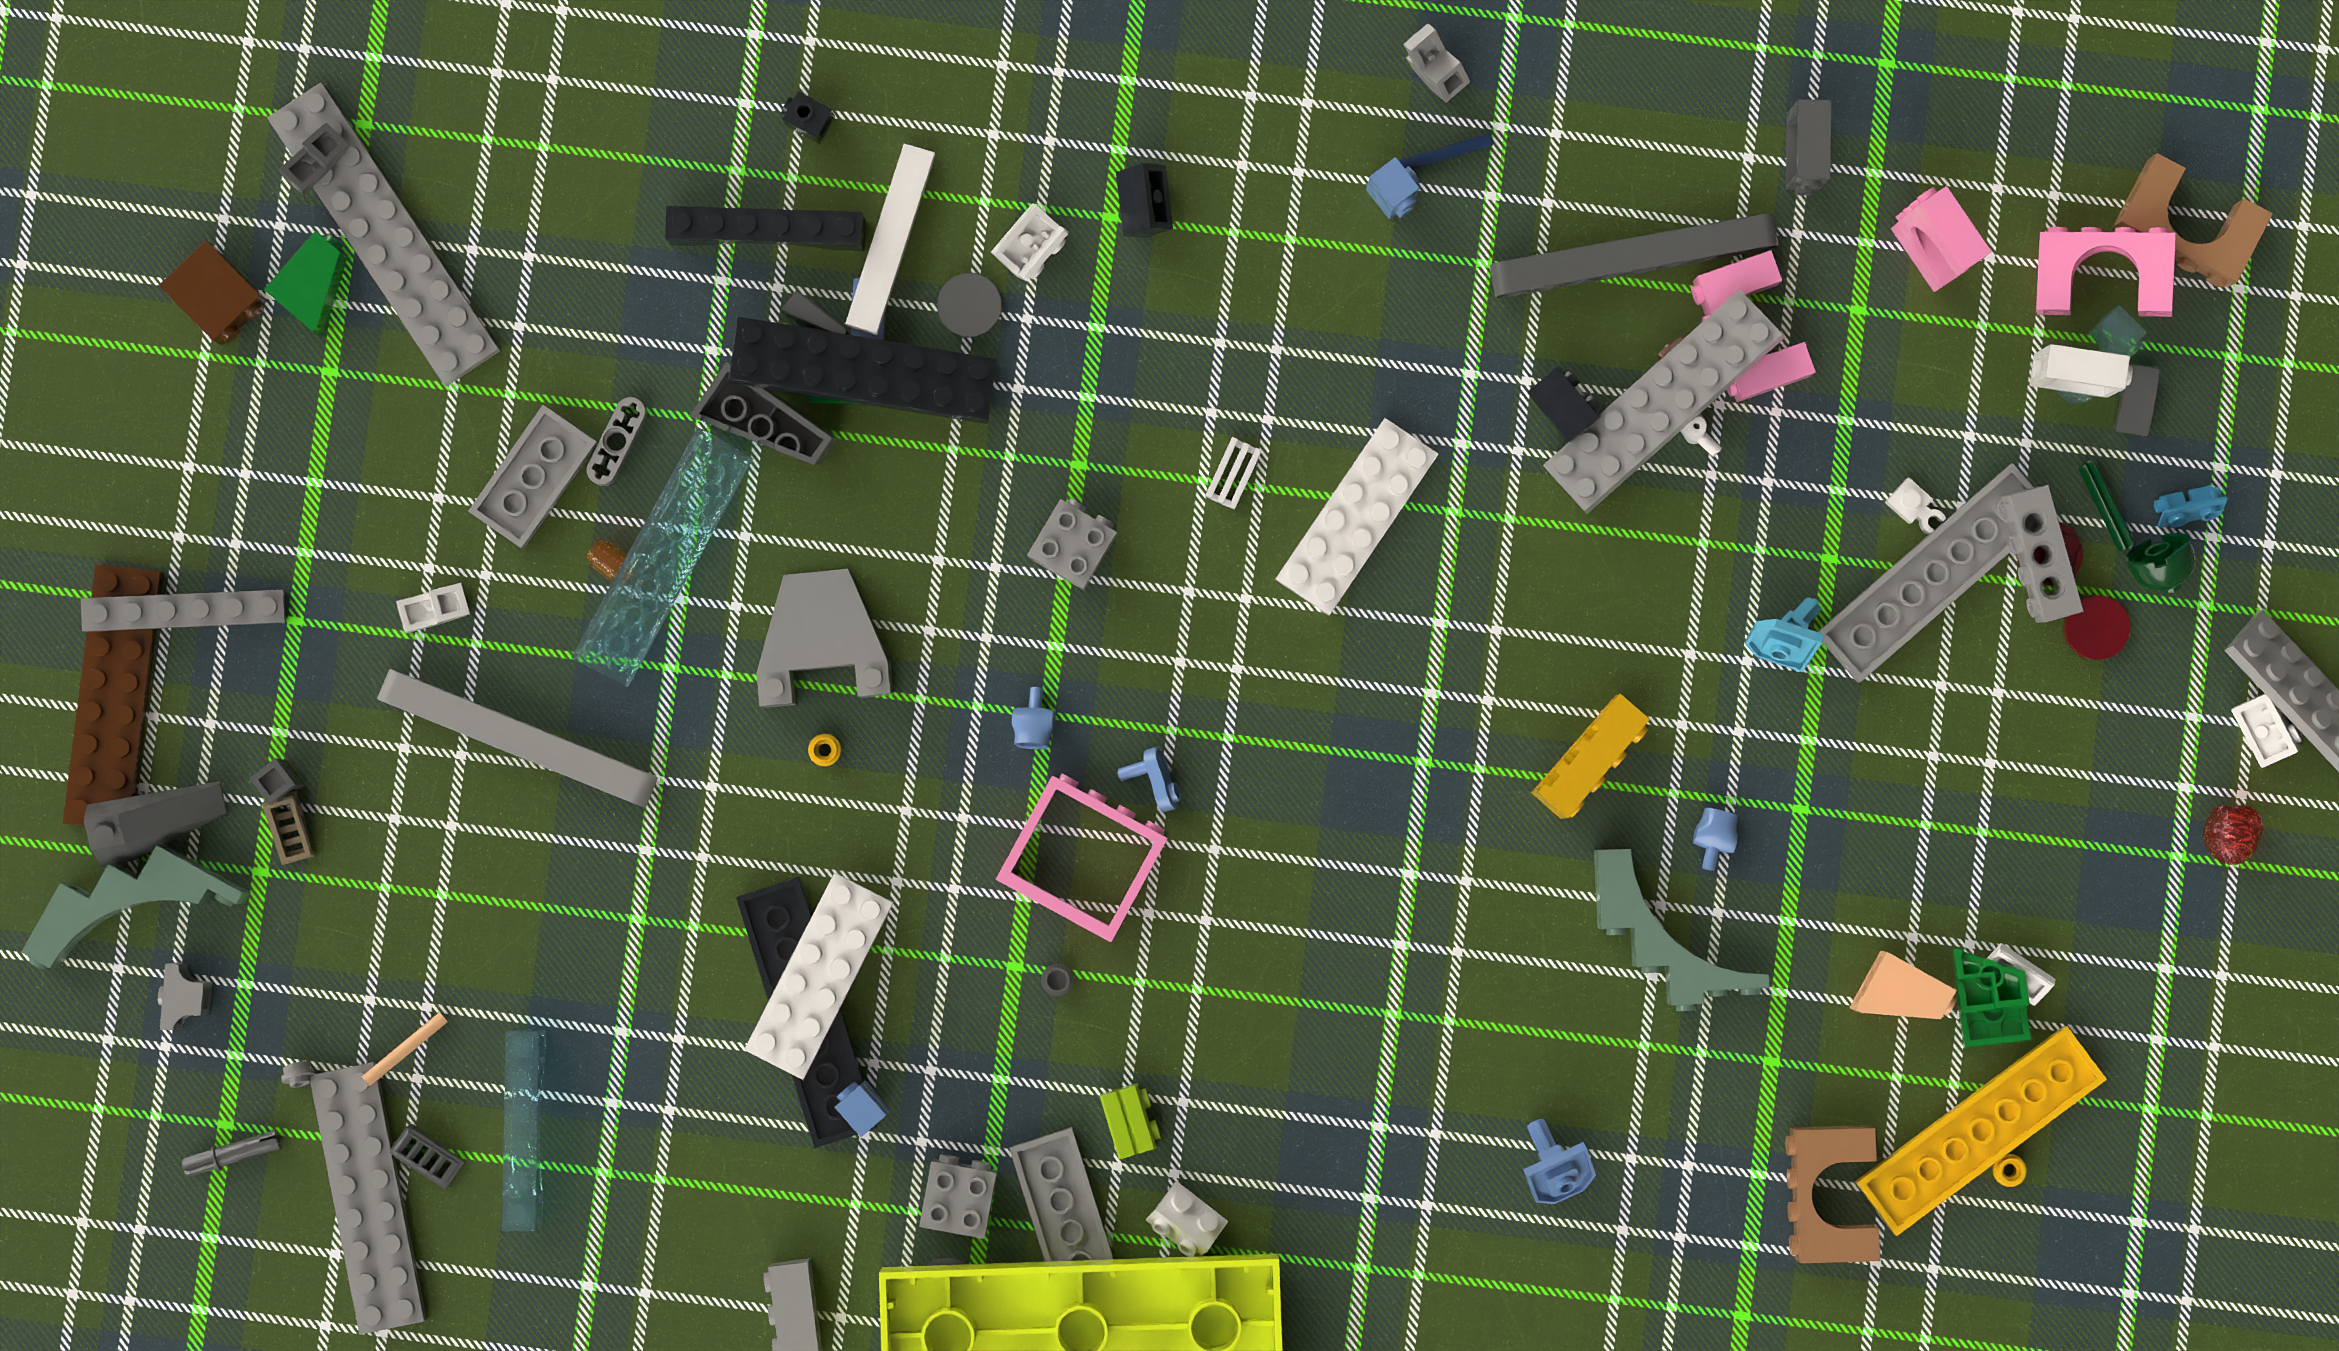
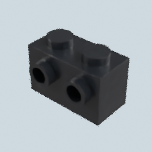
(1144, 200)
(1565, 403)

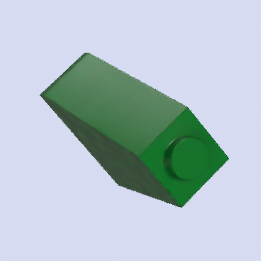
(311, 281)

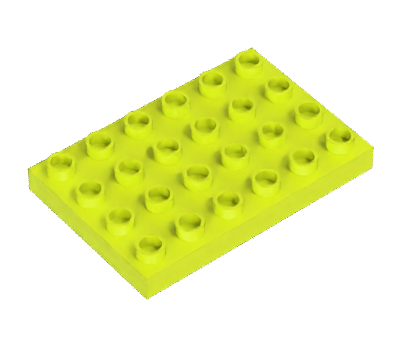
(1085, 1305)

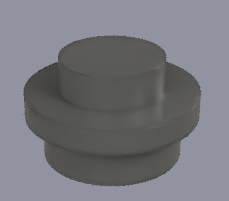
(1057, 979)

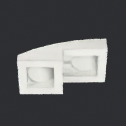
(432, 608)

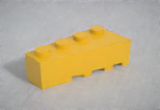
(1591, 756)

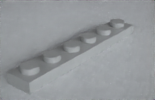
(183, 610)

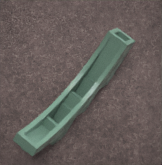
(1686, 976)

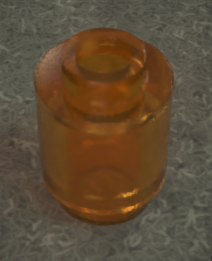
(606, 559)

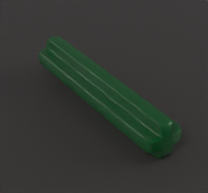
(2107, 505)

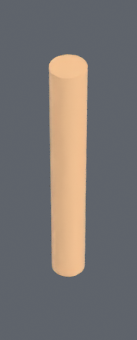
(404, 1049)

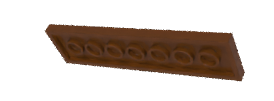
(111, 700)

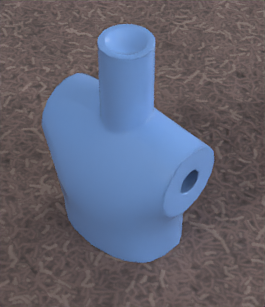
(1032, 723)
(1717, 834)

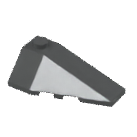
(135, 825)

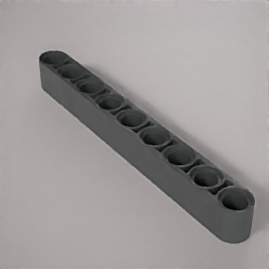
(1634, 255)

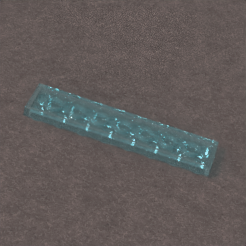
(662, 557)

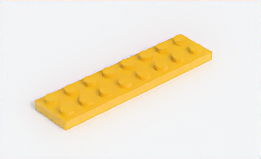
(1980, 1130)

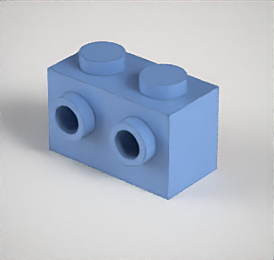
(1394, 188)

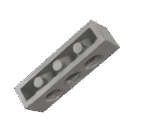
(2056, 564)

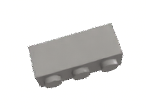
(793, 1306)

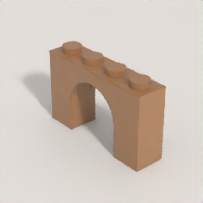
(2221, 259)
(1811, 1152)

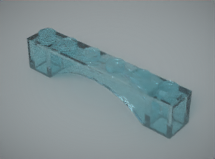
(521, 1156)

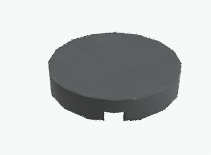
(969, 305)

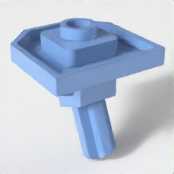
(1559, 1172)

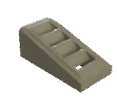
(300, 824)

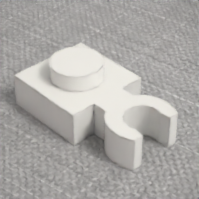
(1911, 503)

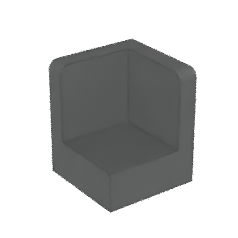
(276, 780)

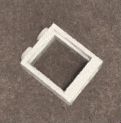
(2080, 371)

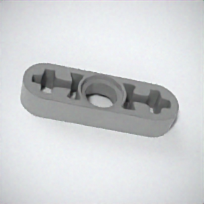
(598, 459)

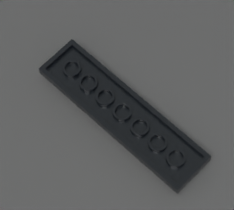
(862, 370)
(774, 924)

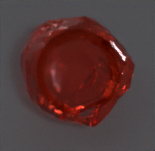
(2233, 833)

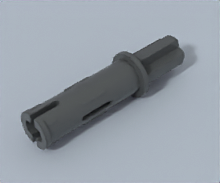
(235, 1152)

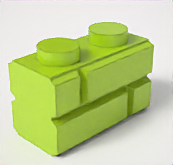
(1129, 1121)

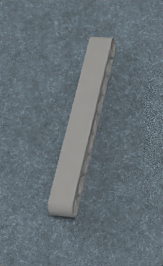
(517, 738)

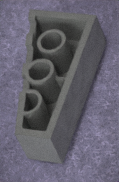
(763, 418)

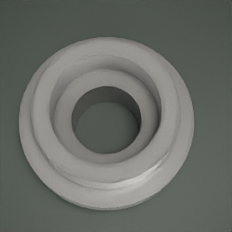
(297, 1074)

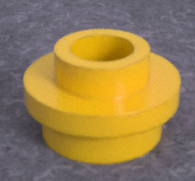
(815, 755)
(2019, 1170)

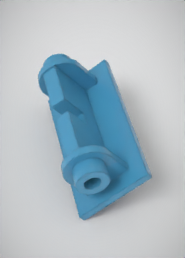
(2204, 504)

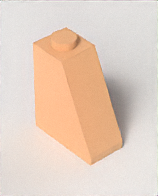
(1902, 990)

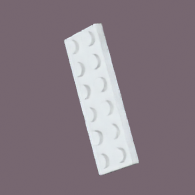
(1356, 516)
(818, 976)

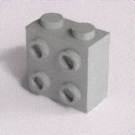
(1073, 543)
(958, 1196)

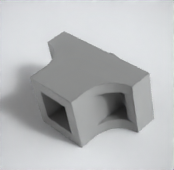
(182, 996)

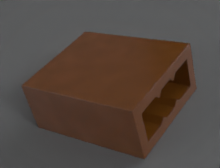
(214, 293)

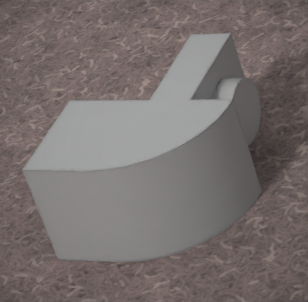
(1435, 64)

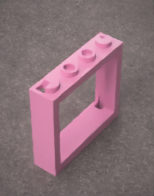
(1097, 802)

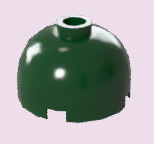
(2163, 564)

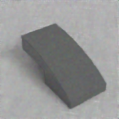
(315, 159)
(2137, 401)

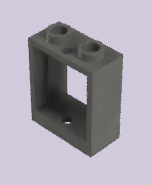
(1808, 146)

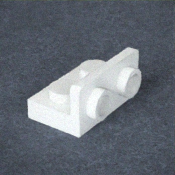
(2267, 730)

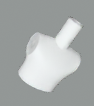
(1696, 433)

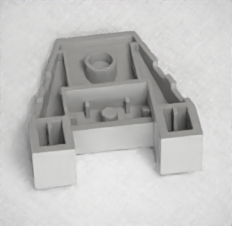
(819, 626)

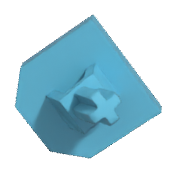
(1788, 639)

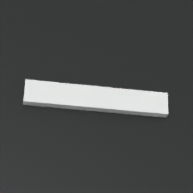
(890, 239)

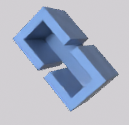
(861, 1107)

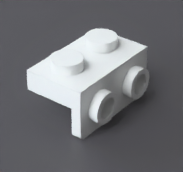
(1030, 243)
(1186, 1221)

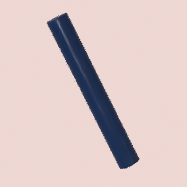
(1447, 152)

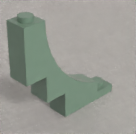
(164, 877)

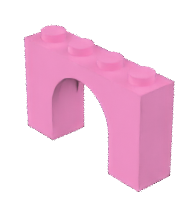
(1939, 237)
(2064, 251)
(1751, 277)

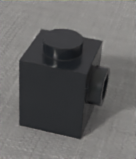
(807, 116)

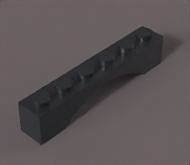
(765, 226)

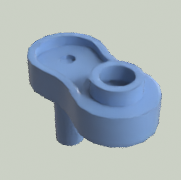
(1155, 764)

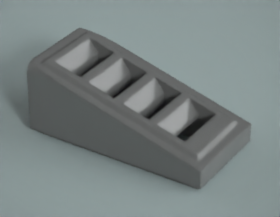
(808, 313)
(409, 1159)

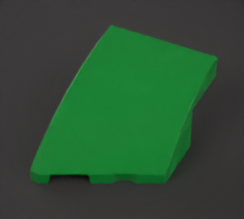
(1990, 1001)

